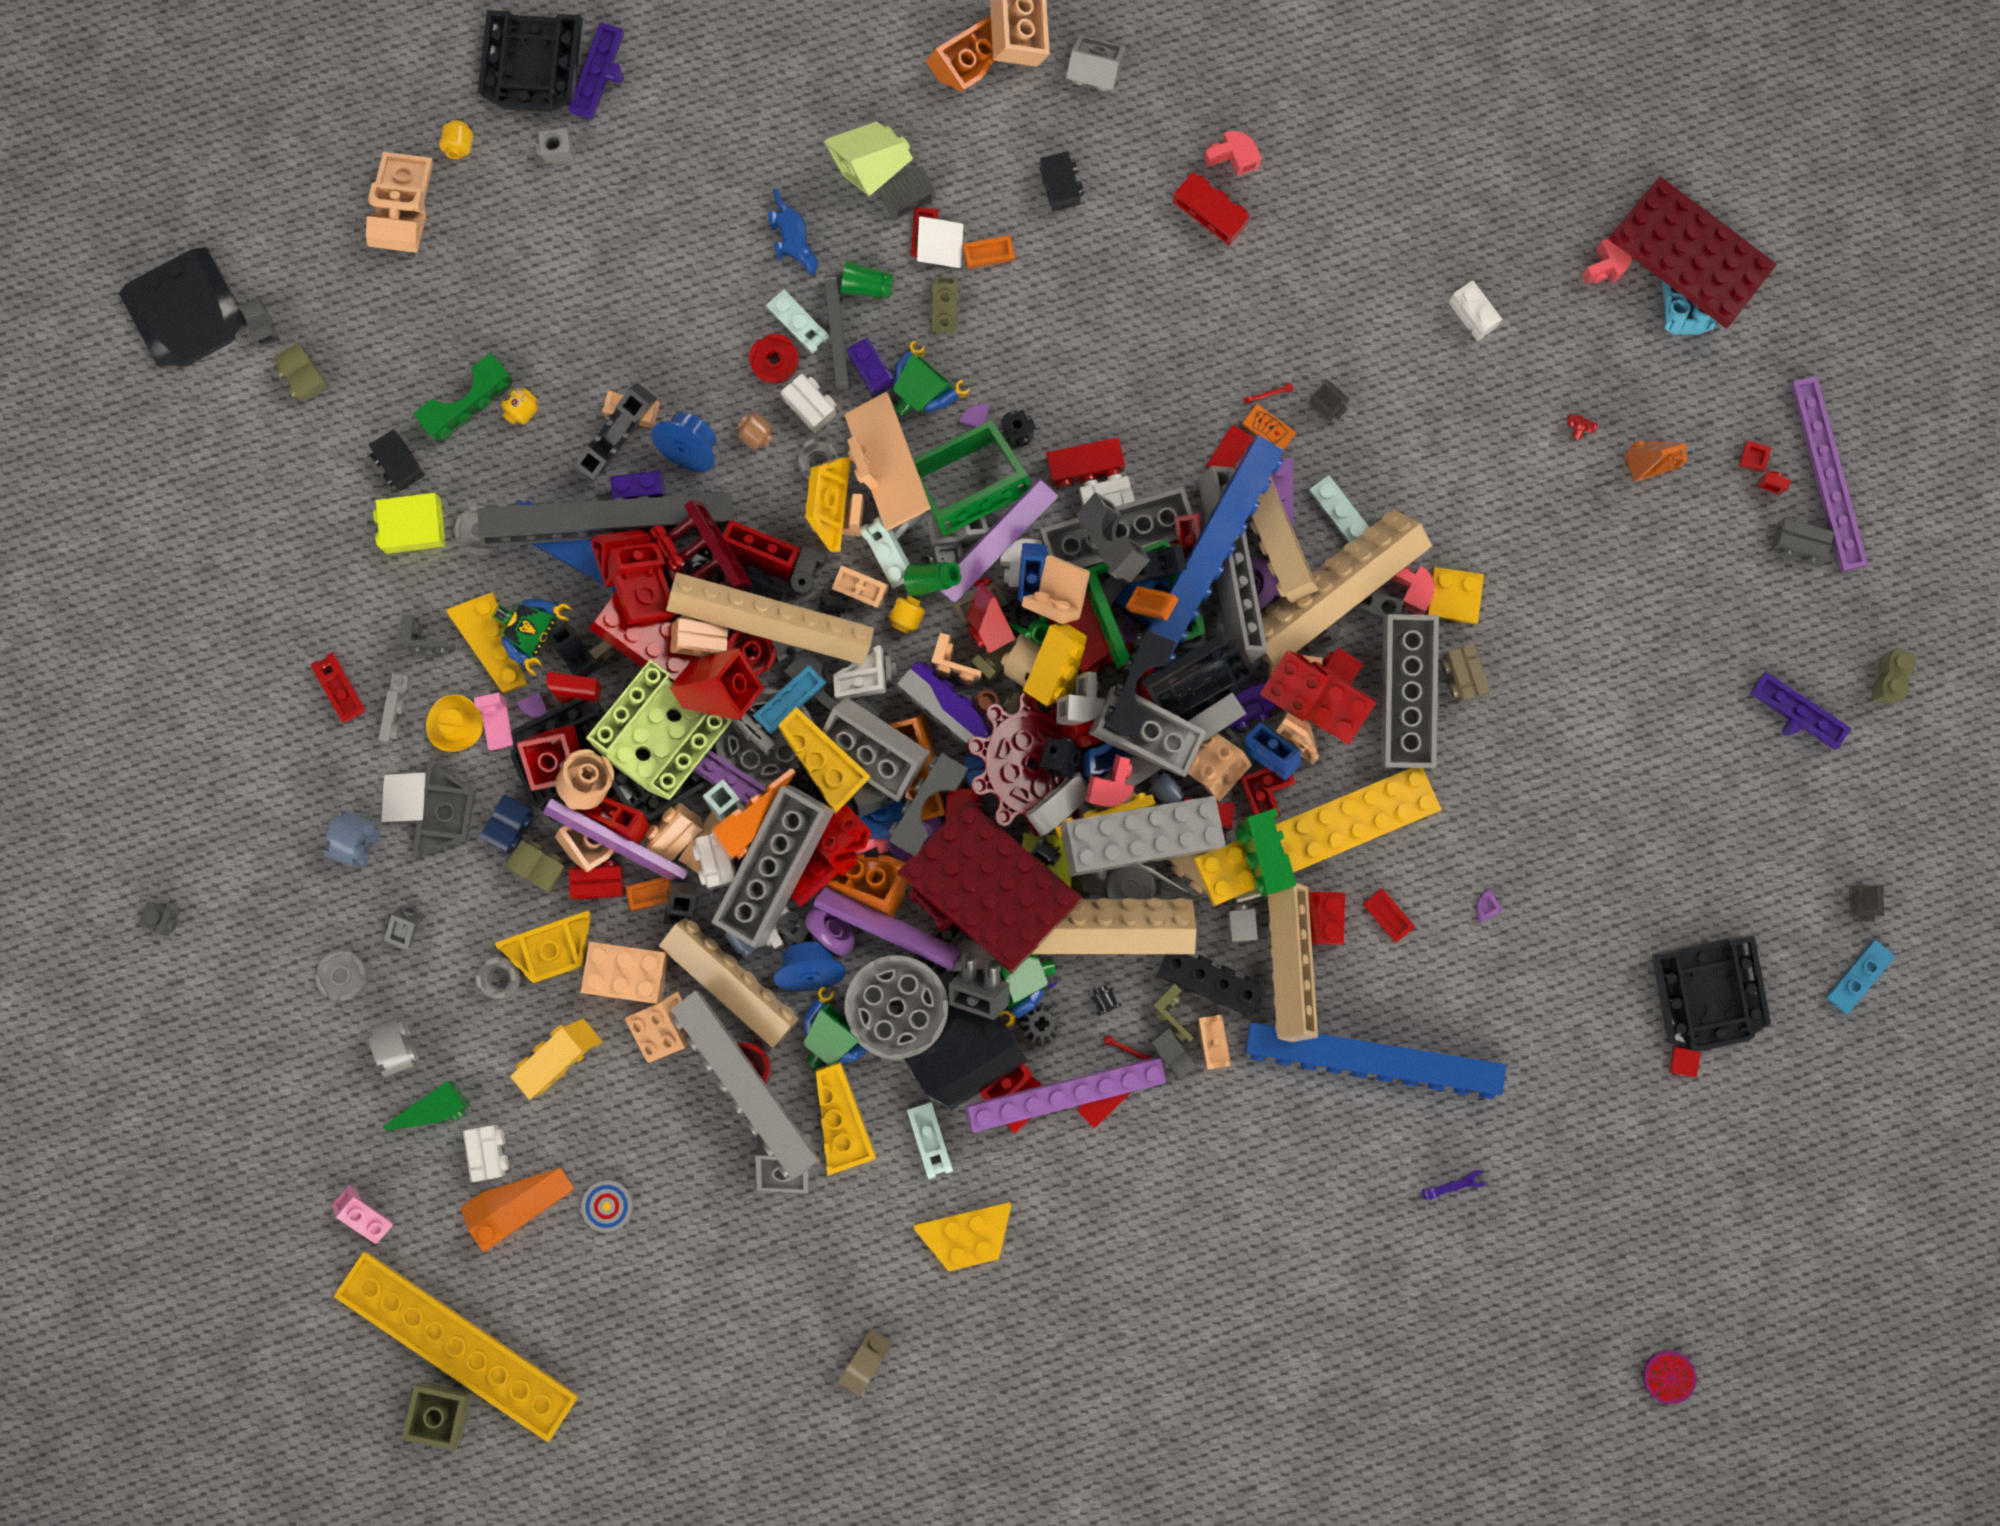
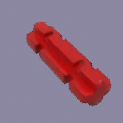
(667, 547)

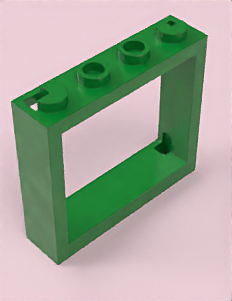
(983, 501)
(1105, 616)

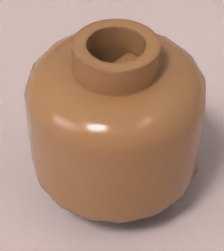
(754, 430)

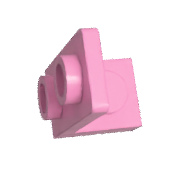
(495, 720)
(360, 1216)

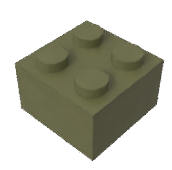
(437, 1415)

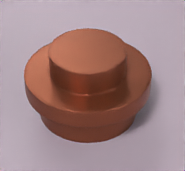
(984, 700)

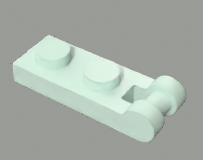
(797, 321)
(886, 551)
(929, 1139)

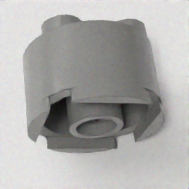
(392, 1047)

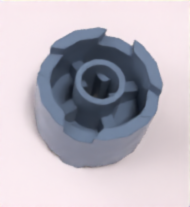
(351, 839)

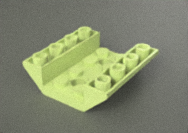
(641, 722)

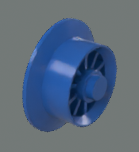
(686, 442)
(808, 968)

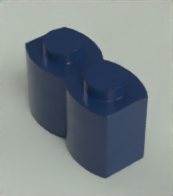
(507, 824)

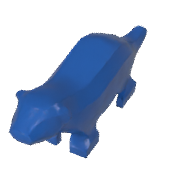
(793, 235)

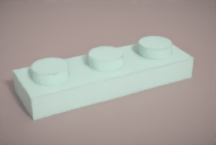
(1338, 509)

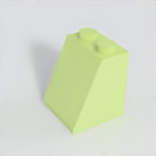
(869, 155)

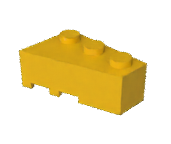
(1056, 664)
(554, 1057)

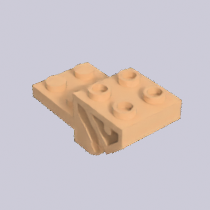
(399, 202)

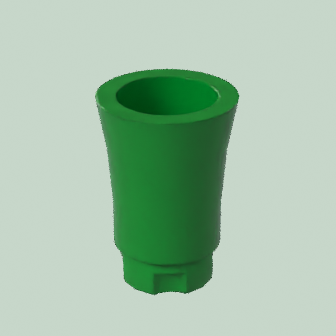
(865, 281)
(929, 578)

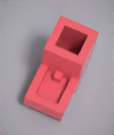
(1236, 147)
(1613, 263)
(1419, 589)
(1113, 790)

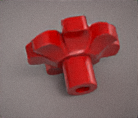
(1580, 425)

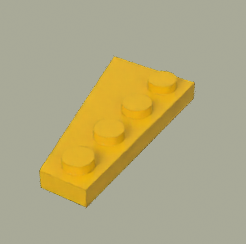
(481, 633)
(825, 762)
(842, 1124)

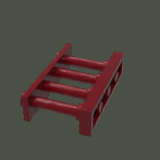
(711, 537)

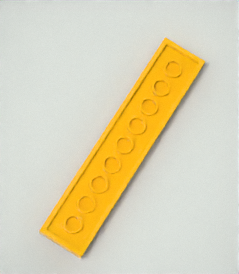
(1326, 831)
(456, 1346)

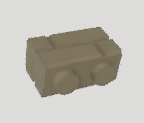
(1465, 673)

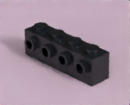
(762, 584)
(1211, 982)

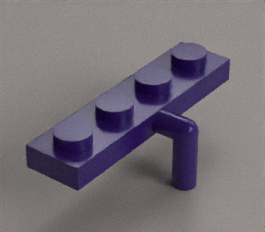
(597, 70)
(1799, 712)

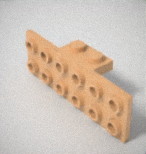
(885, 461)

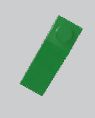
(438, 1106)

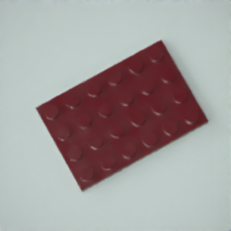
(1693, 252)
(990, 886)

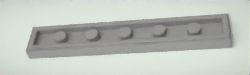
(1211, 720)

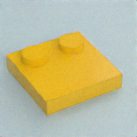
(1456, 595)

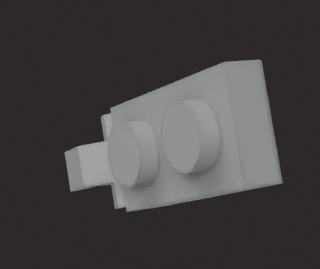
(393, 706)

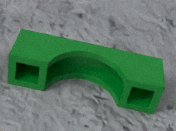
(488, 381)

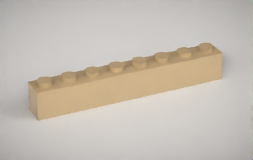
(770, 618)

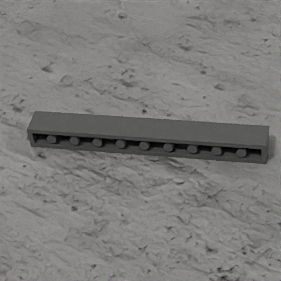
(594, 517)

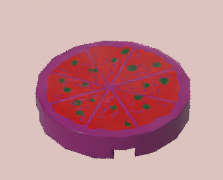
(1669, 1377)

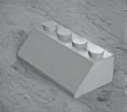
(876, 747)

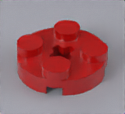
(767, 347)

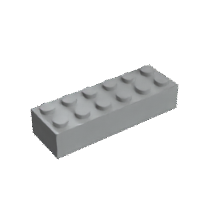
(1142, 521)
(1409, 691)
(1142, 835)
(773, 866)

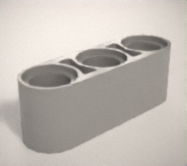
(1058, 804)

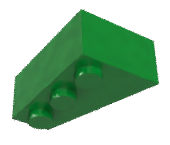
(1265, 853)

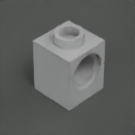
(562, 153)
(1242, 924)

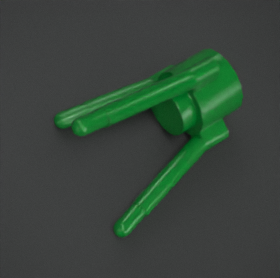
(1037, 629)

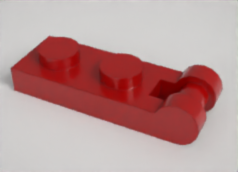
(338, 688)

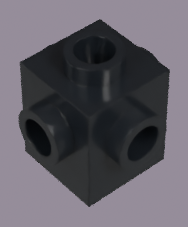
(1021, 436)
(1060, 757)

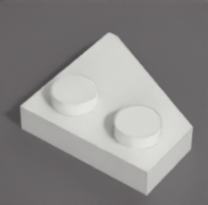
(861, 679)

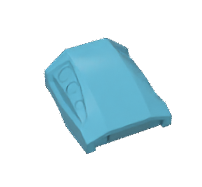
(1683, 315)

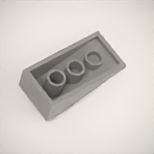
(1161, 740)

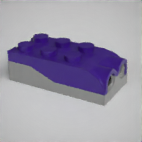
(942, 705)

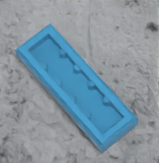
(793, 695)
(1860, 977)

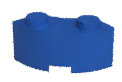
(1100, 760)

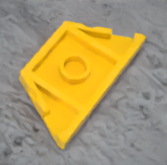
(828, 500)
(550, 948)
(967, 1237)

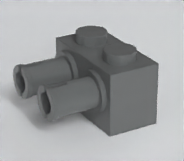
(979, 992)

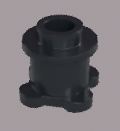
(832, 603)
(1046, 852)
(1105, 1000)

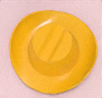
(454, 723)

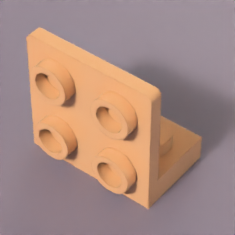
(1060, 591)
(946, 669)
(1218, 766)
(656, 1031)

